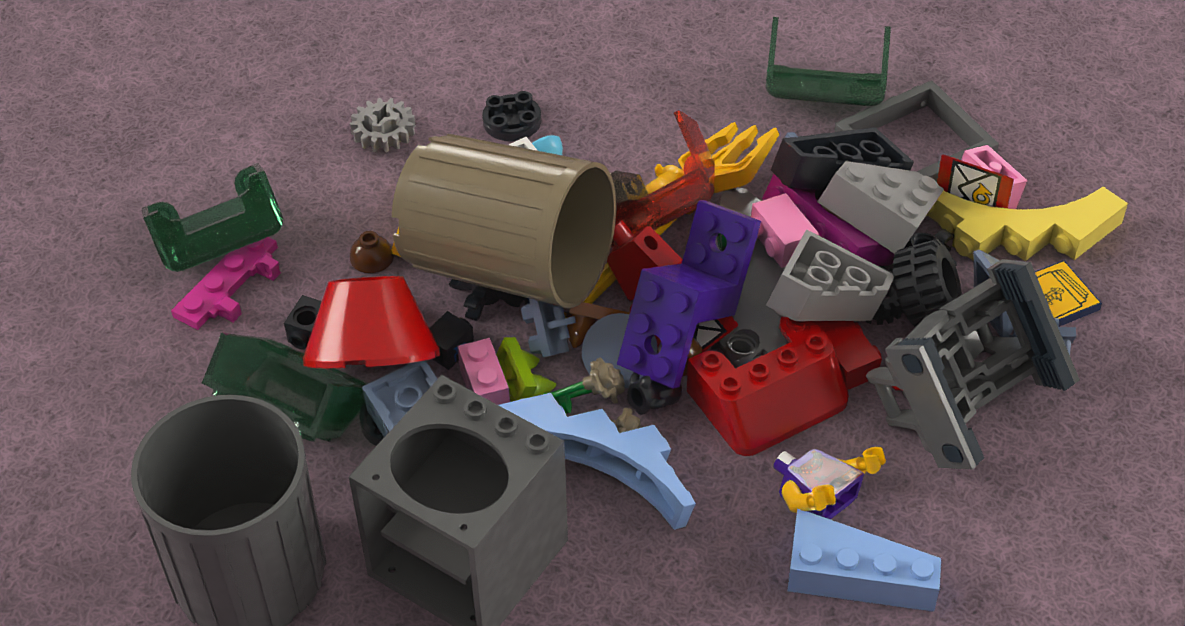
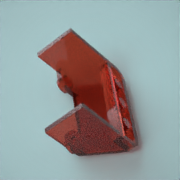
(680, 195)

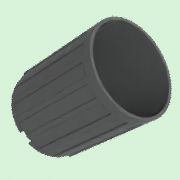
(231, 511)

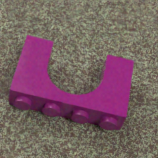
(829, 226)

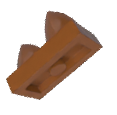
(585, 317)

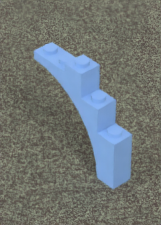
(630, 456)

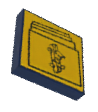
(1066, 293)

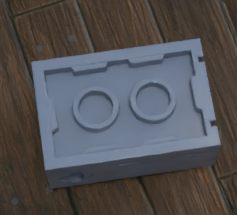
(396, 393)

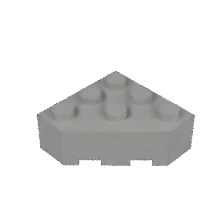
(881, 201)
(828, 284)

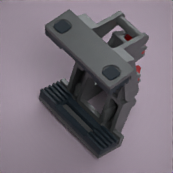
(938, 367)

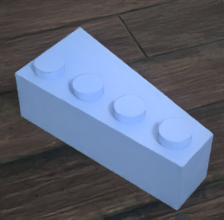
(860, 566)

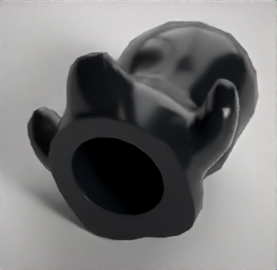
(648, 394)

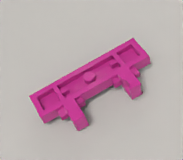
(214, 291)

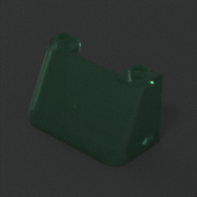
(219, 228)

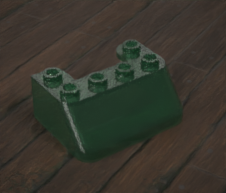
(315, 399)

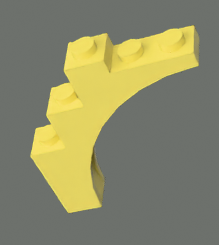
(1024, 232)

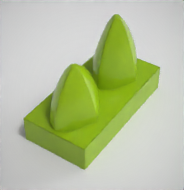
(517, 371)

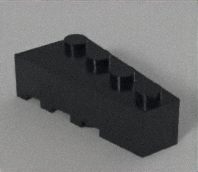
(815, 159)

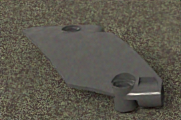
(757, 324)

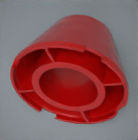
(369, 325)

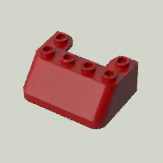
(773, 393)

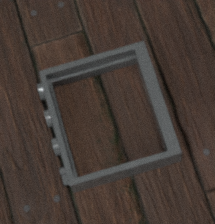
(939, 102)

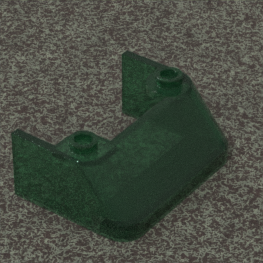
(827, 86)

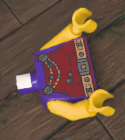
(823, 482)

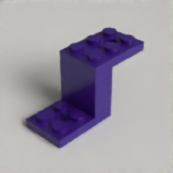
(679, 296)

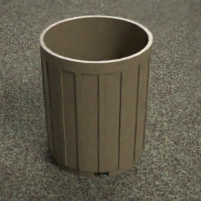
(506, 218)

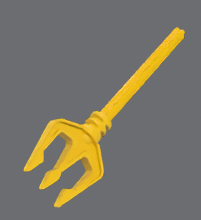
(726, 175)

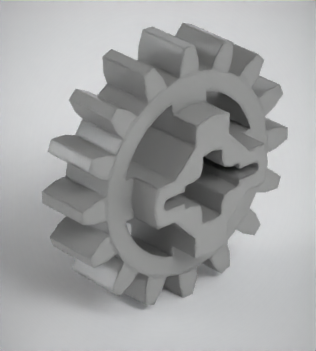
(382, 124)

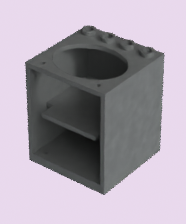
(461, 506)

